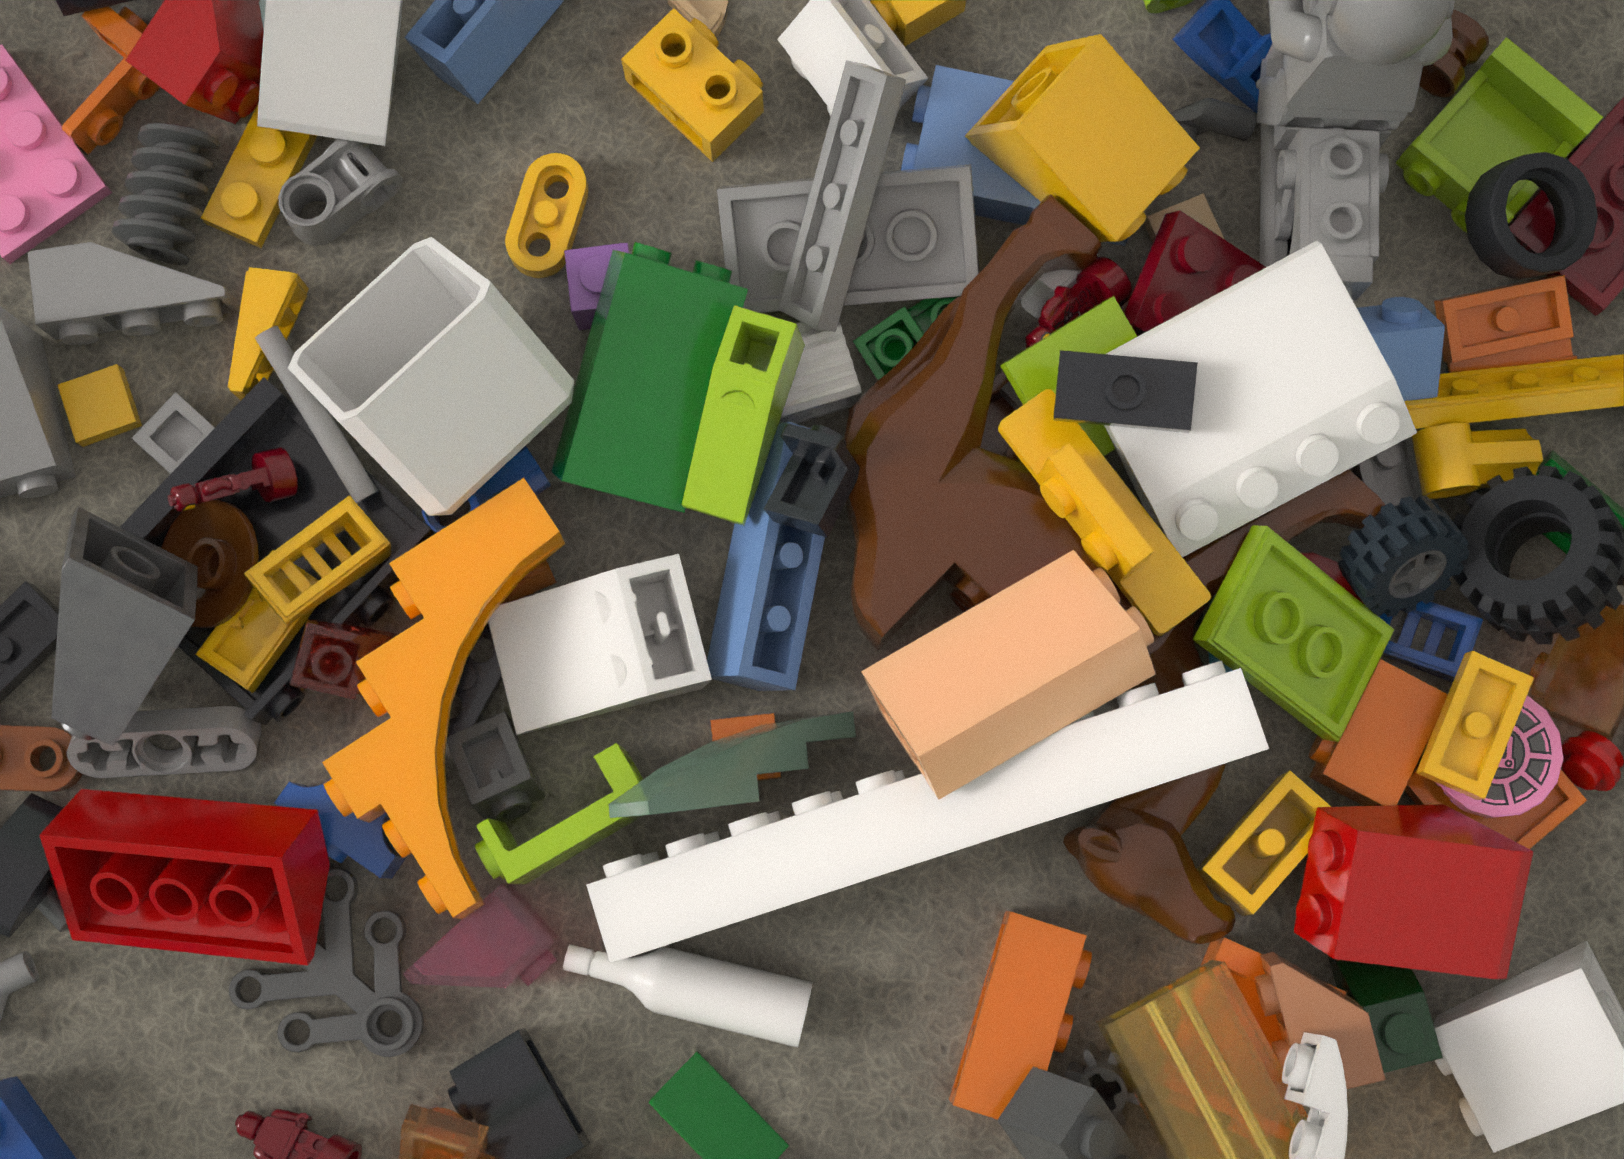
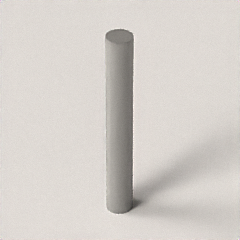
(317, 417)

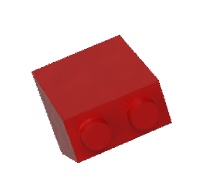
(1412, 889)

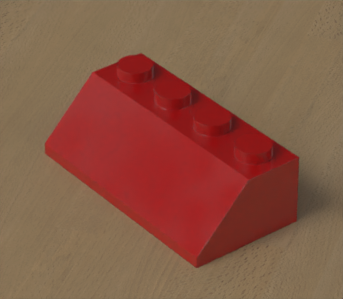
(190, 874)

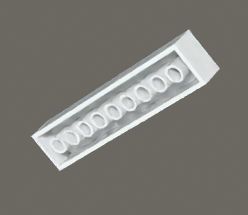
(903, 823)

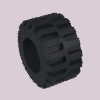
(1569, 593)

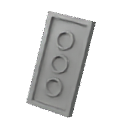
(912, 247)

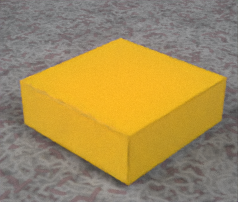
(99, 405)

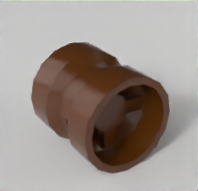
(1467, 46)

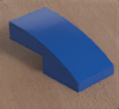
(1226, 48)

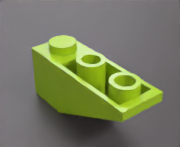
(742, 413)

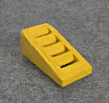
(267, 301)
(343, 516)

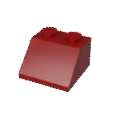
(205, 54)

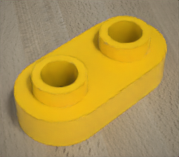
(544, 217)

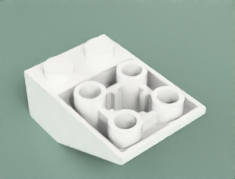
(599, 645)

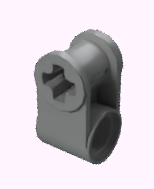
(342, 186)

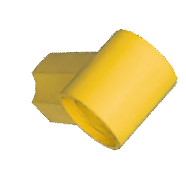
(1460, 461)

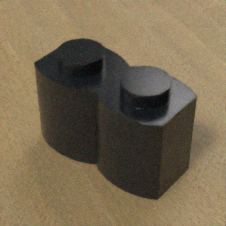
(517, 1100)

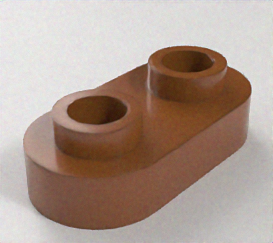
(20, 759)

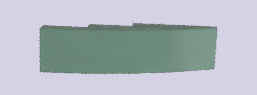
(728, 768)

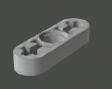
(211, 754)

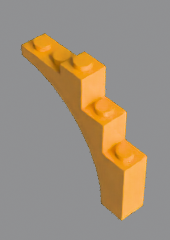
(400, 765)

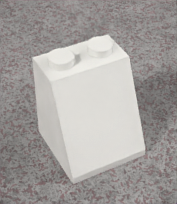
(330, 67)
(1536, 1049)

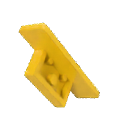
(1104, 514)

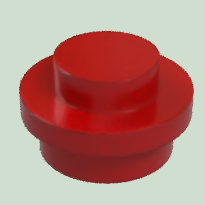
(1592, 761)

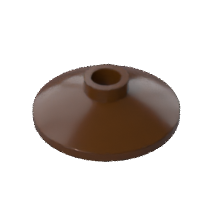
(223, 548)

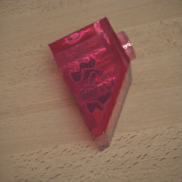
(490, 946)

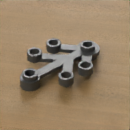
(334, 974)

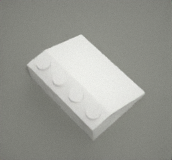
(1279, 405)

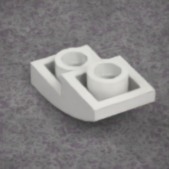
(1317, 1081)

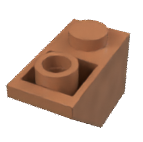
(1314, 1007)

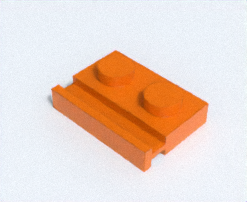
(1507, 325)

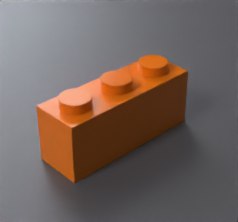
(1019, 1011)

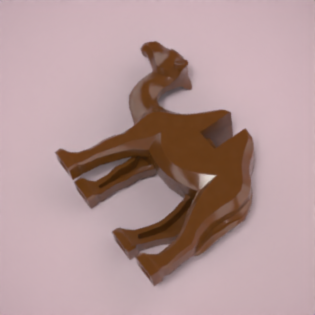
(955, 506)

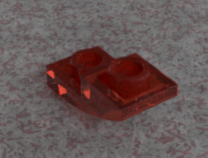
(330, 655)

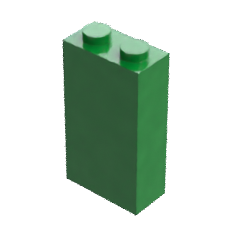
(645, 377)

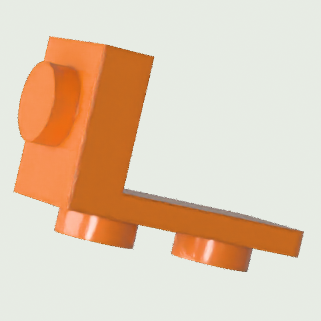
(102, 113)

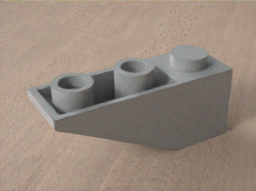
(101, 290)

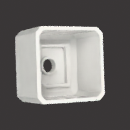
(434, 376)

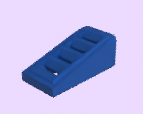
(1426, 661)

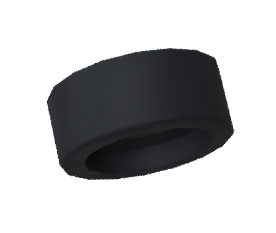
(1572, 207)

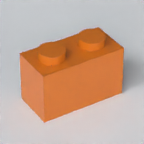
(1380, 739)

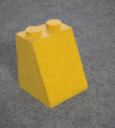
(1087, 136)

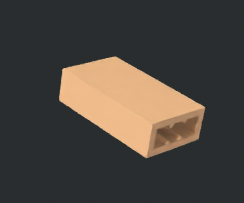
(1011, 672)

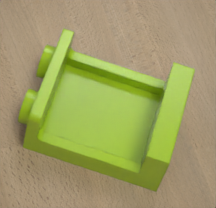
(1498, 115)
(564, 840)

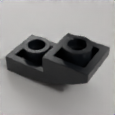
(24, 862)

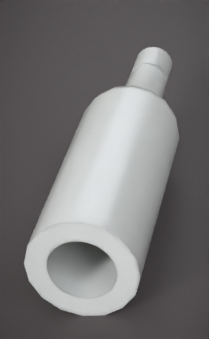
(705, 990)

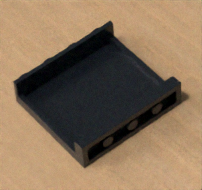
(258, 424)

